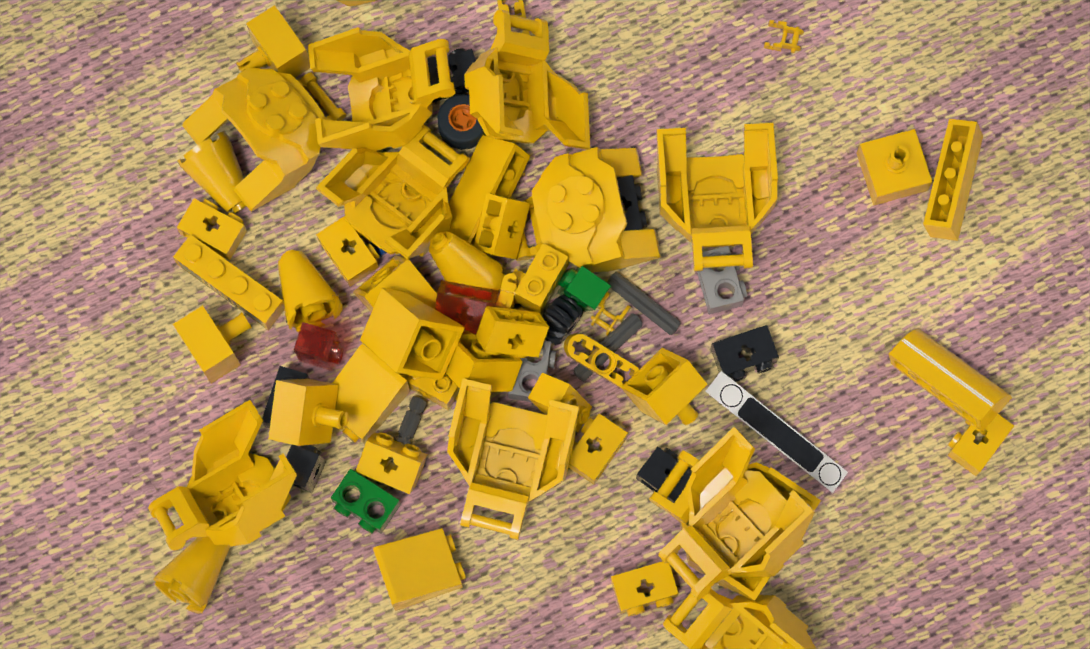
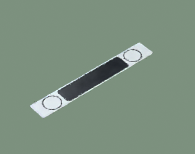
(776, 431)

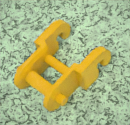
(786, 29)
(507, 290)
(609, 328)

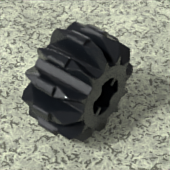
(561, 318)

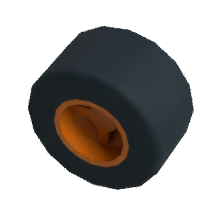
(456, 112)

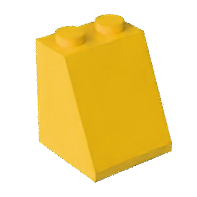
(396, 275)
(411, 335)
(368, 393)
(419, 568)

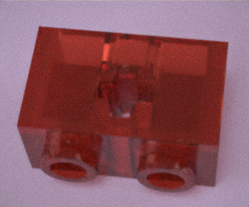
(455, 297)
(318, 347)

